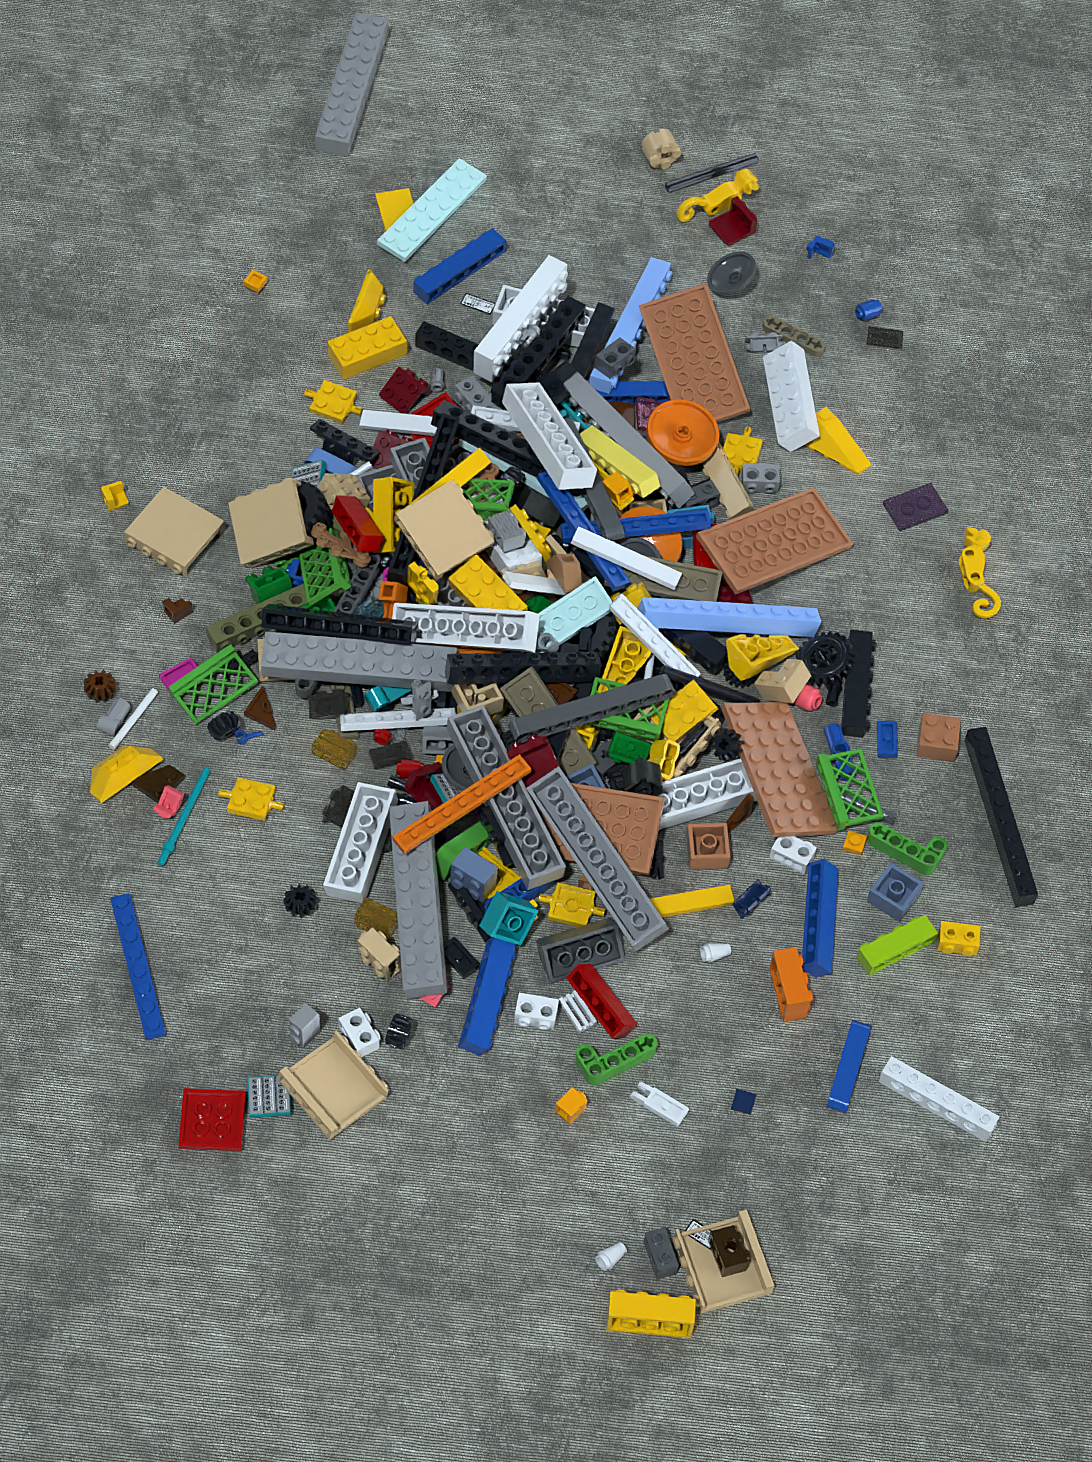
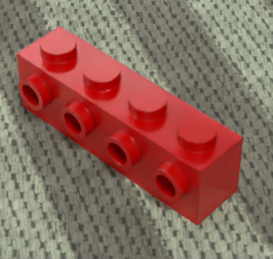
(357, 523)
(601, 1001)

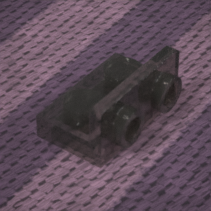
(328, 704)
(338, 806)

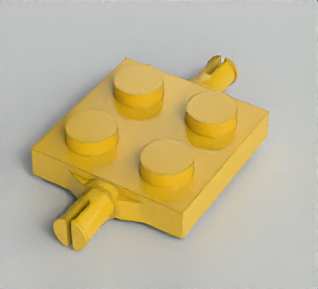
(333, 401)
(742, 449)
(424, 587)
(251, 799)
(571, 905)

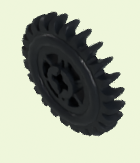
(837, 661)

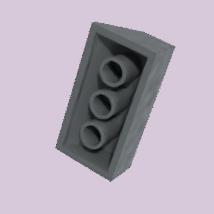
(588, 944)

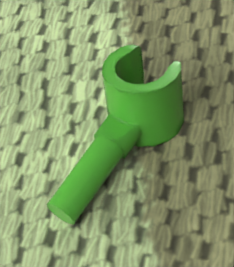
(284, 563)

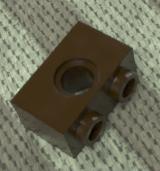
(728, 1262)

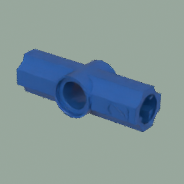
(837, 743)

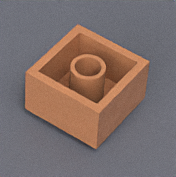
(938, 737)
(708, 846)

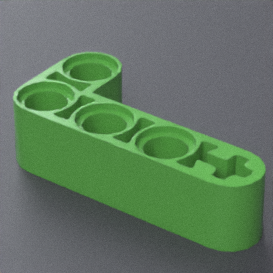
(879, 832)
(473, 838)
(624, 1063)

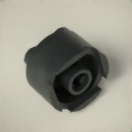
(643, 778)

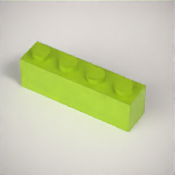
(897, 944)

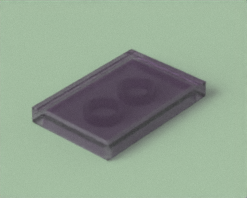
(915, 507)

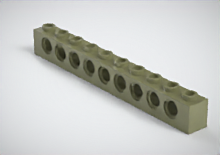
(252, 616)

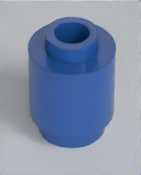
(868, 309)

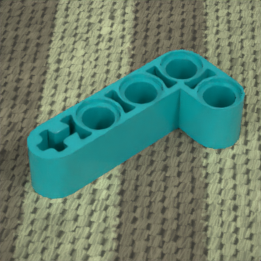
(383, 696)

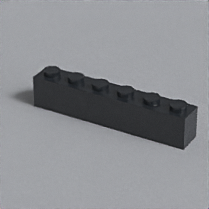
(857, 685)

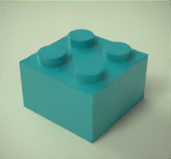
(508, 918)

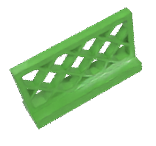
(489, 507)
(338, 573)
(202, 672)
(629, 725)
(833, 793)

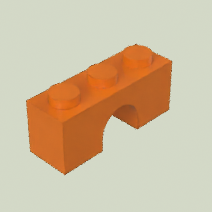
(392, 593)

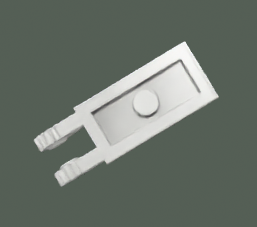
(660, 1104)

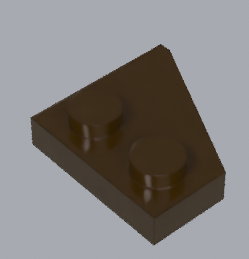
(153, 783)

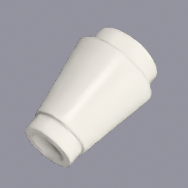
(712, 952)
(610, 1256)

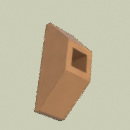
(566, 571)

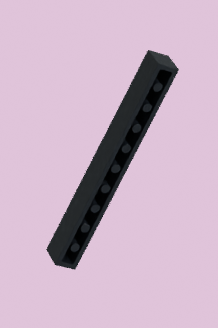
(431, 473)
(696, 643)
(1001, 817)

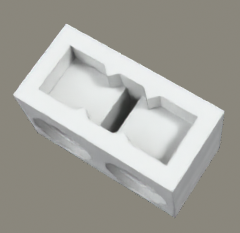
(790, 856)
(537, 1006)
(356, 1033)

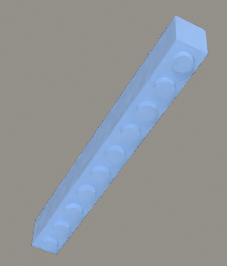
(631, 322)
(730, 617)

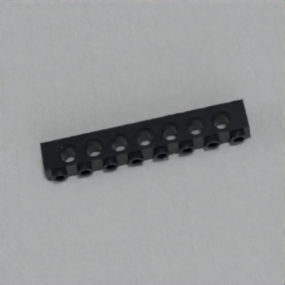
(453, 348)
(542, 348)
(491, 438)
(339, 624)
(504, 667)

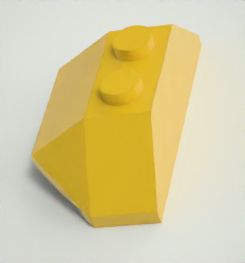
(368, 303)
(120, 770)

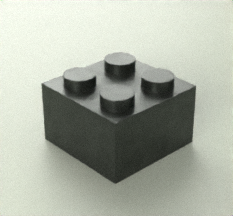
(538, 506)

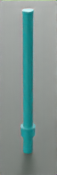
(168, 847)

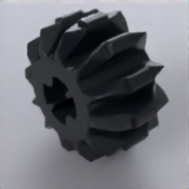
(515, 475)
(224, 725)
(732, 739)
(300, 900)
(398, 1031)

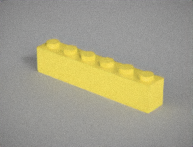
(615, 458)

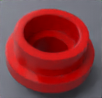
(381, 736)

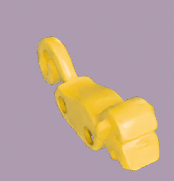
(720, 197)
(972, 571)

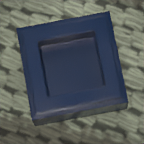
(743, 1101)

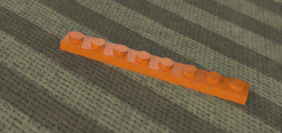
(461, 804)

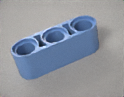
(333, 463)

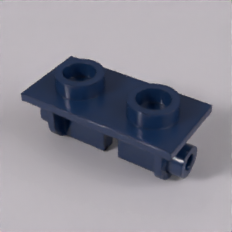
(750, 898)

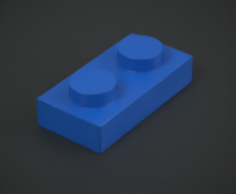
(887, 739)

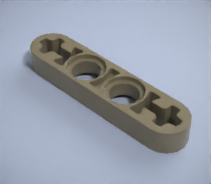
(795, 333)

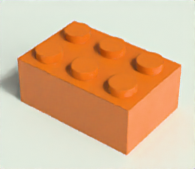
(790, 984)

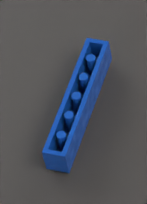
(459, 266)
(819, 918)
(486, 996)

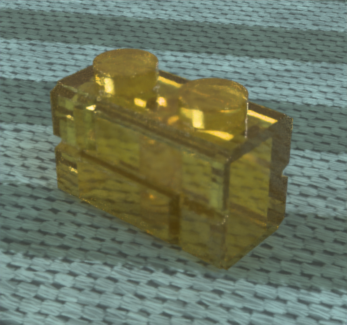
(334, 749)
(378, 916)

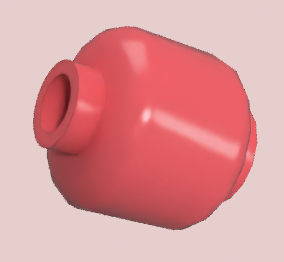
(809, 698)

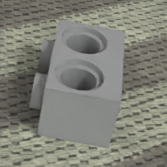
(755, 477)

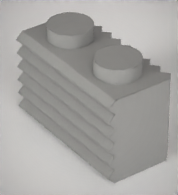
(506, 531)
(304, 1025)

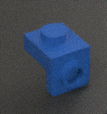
(820, 246)
(294, 571)

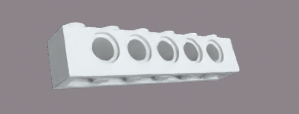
(938, 1099)

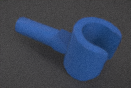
(241, 733)

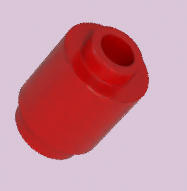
(406, 766)

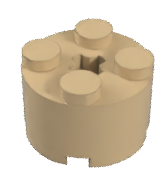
(661, 149)

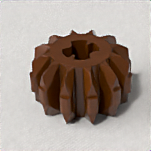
(99, 685)

